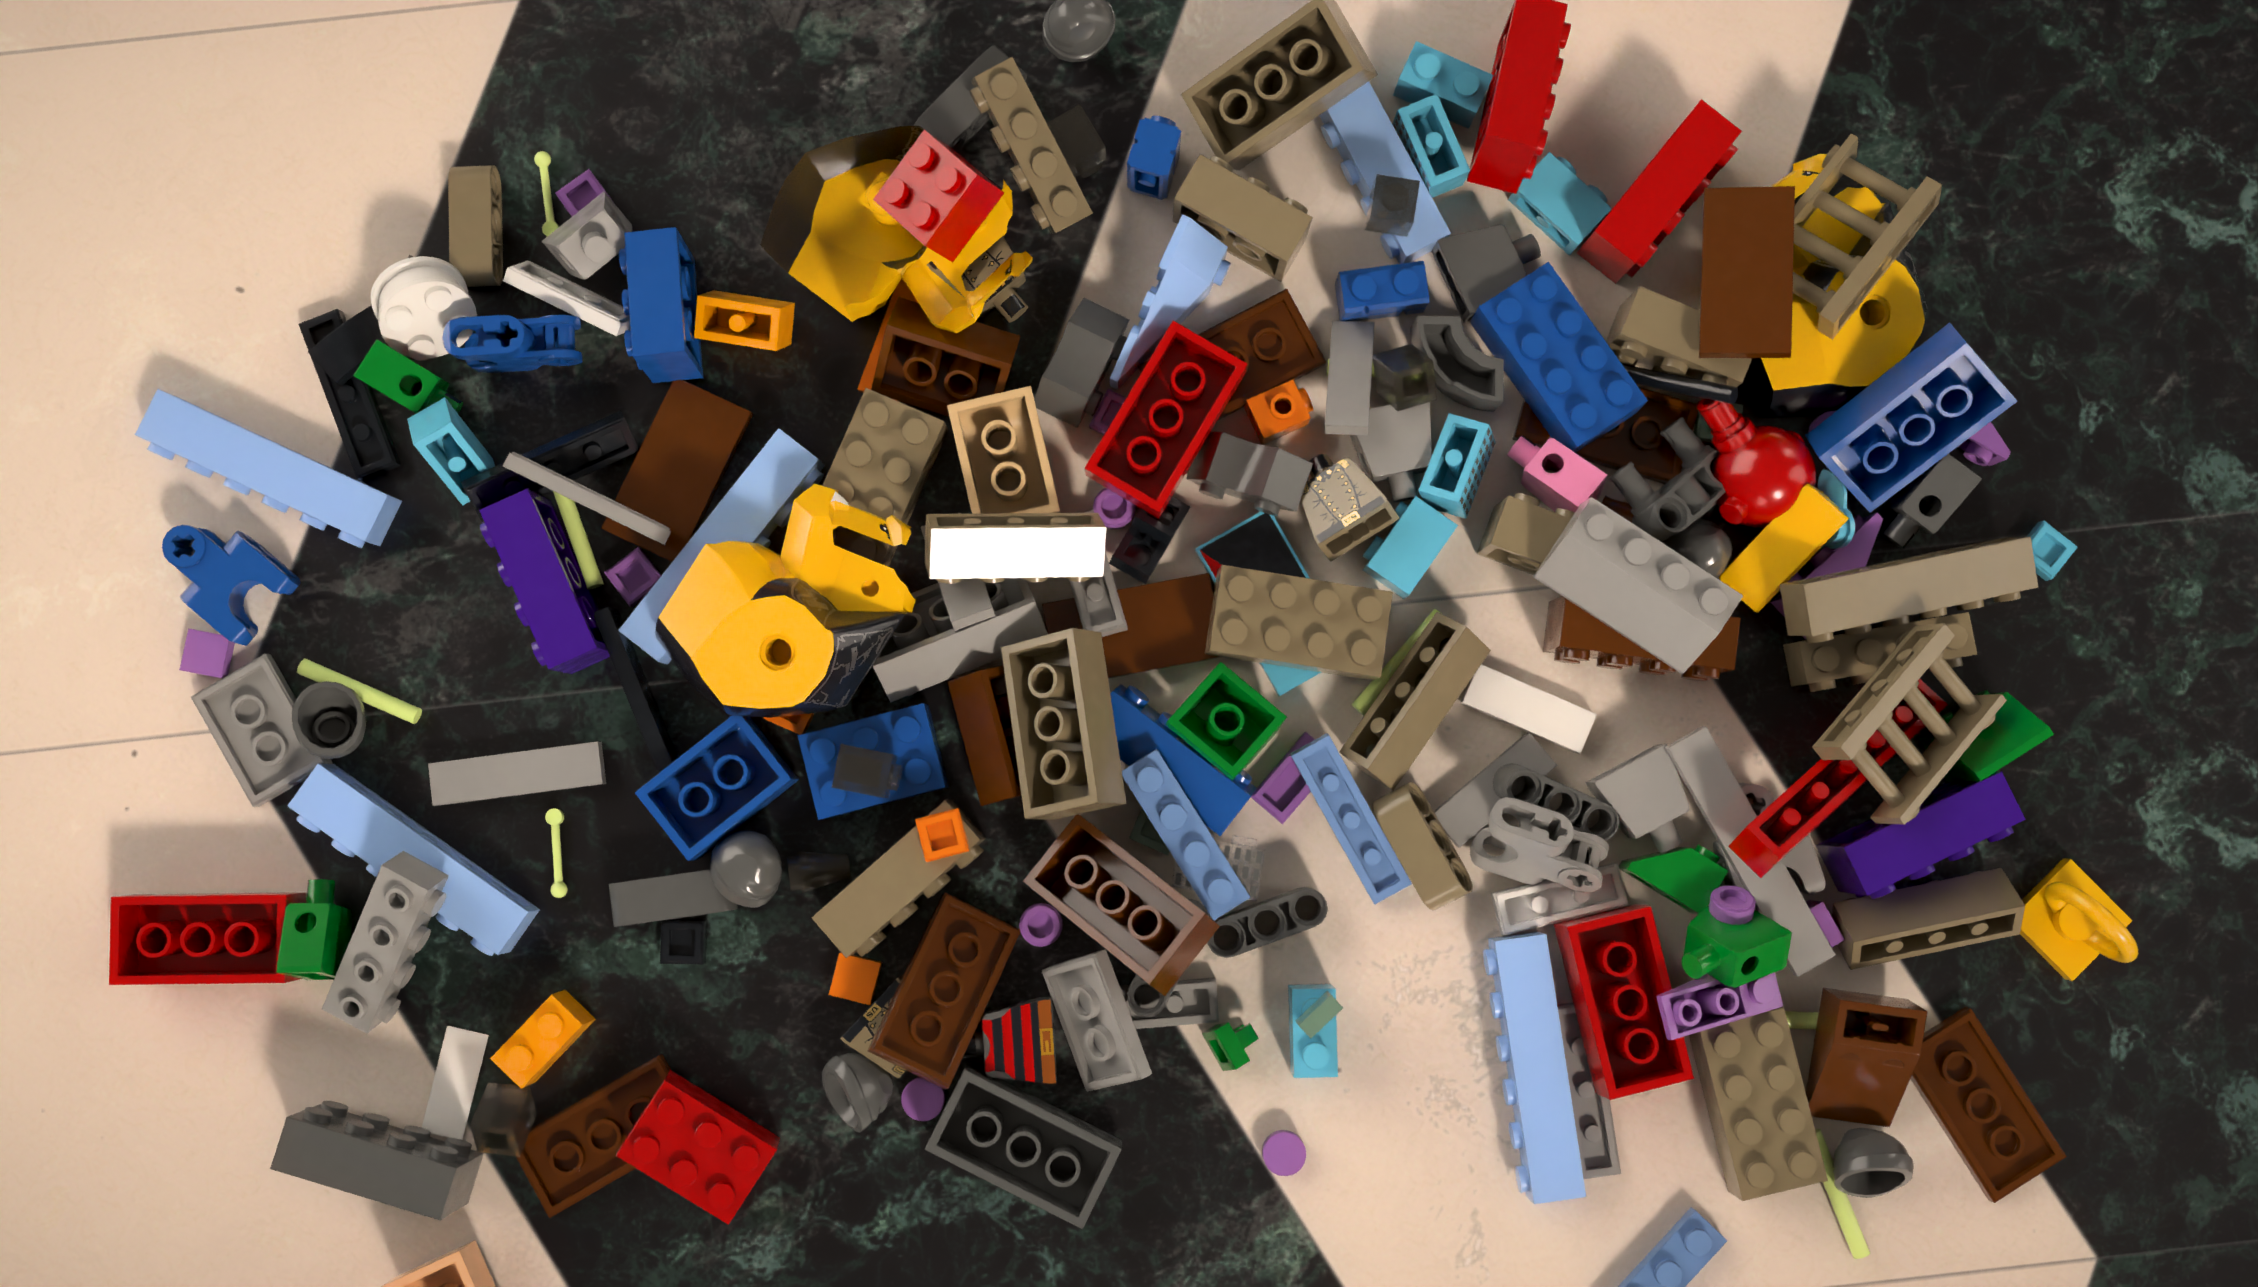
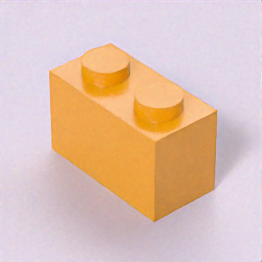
(744, 320)
(542, 1038)

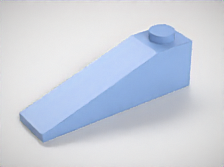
(1185, 277)

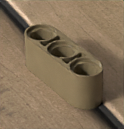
(476, 224)
(1422, 846)

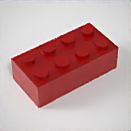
(1520, 94)
(1662, 194)
(1165, 419)
(197, 938)
(1614, 981)

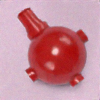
(1756, 465)

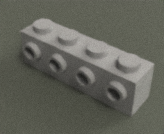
(385, 942)

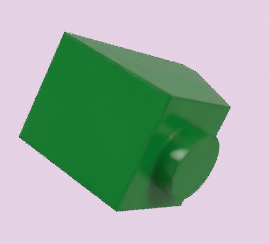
(1679, 875)

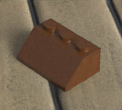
(940, 366)
(987, 733)

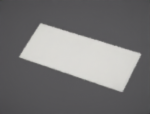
(454, 1082)

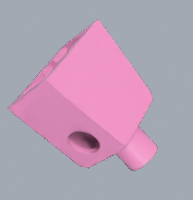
(1574, 476)

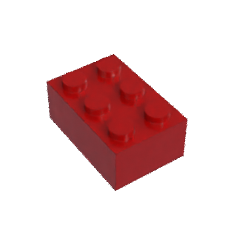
(699, 1147)

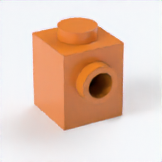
(1279, 411)

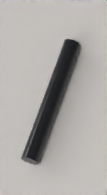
(1683, 384)

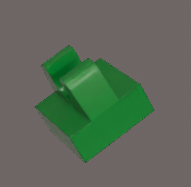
(1229, 1044)

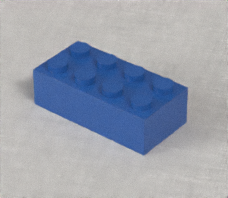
(1557, 359)
(1910, 418)

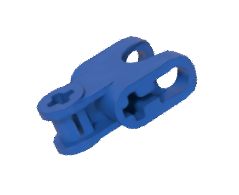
(514, 343)
(223, 575)

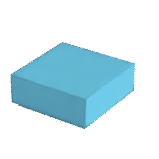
(2049, 549)

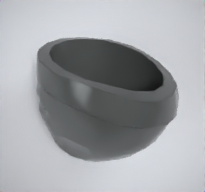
(1078, 28)
(1703, 545)
(329, 719)
(746, 868)
(856, 1089)
(1870, 1163)

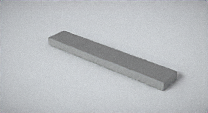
(1727, 814)

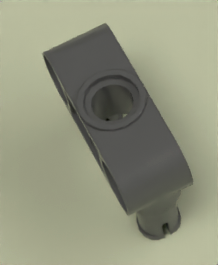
(1683, 497)

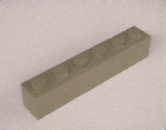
(1907, 587)

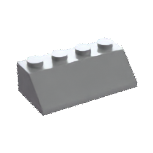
(1637, 585)
(930, 650)

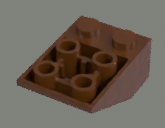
(1863, 1056)

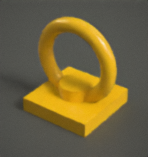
(2075, 921)

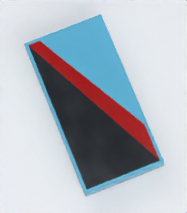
(1262, 547)

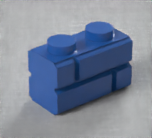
(1153, 157)
(1382, 291)

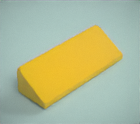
(1783, 547)

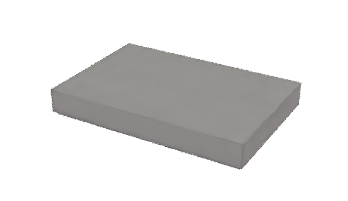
(254, 729)
(1096, 1021)

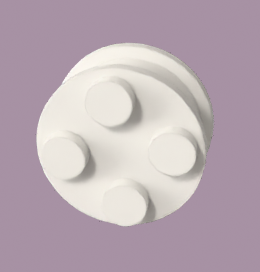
(416, 302)

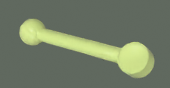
(543, 160)
(555, 818)

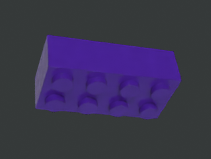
(545, 580)
(1948, 824)

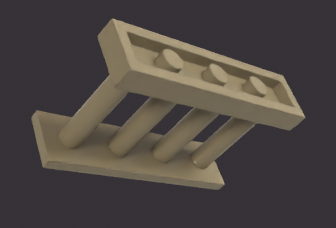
(1886, 238)
(1873, 711)

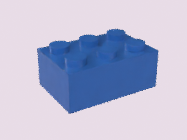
(661, 305)
(899, 732)
(716, 786)

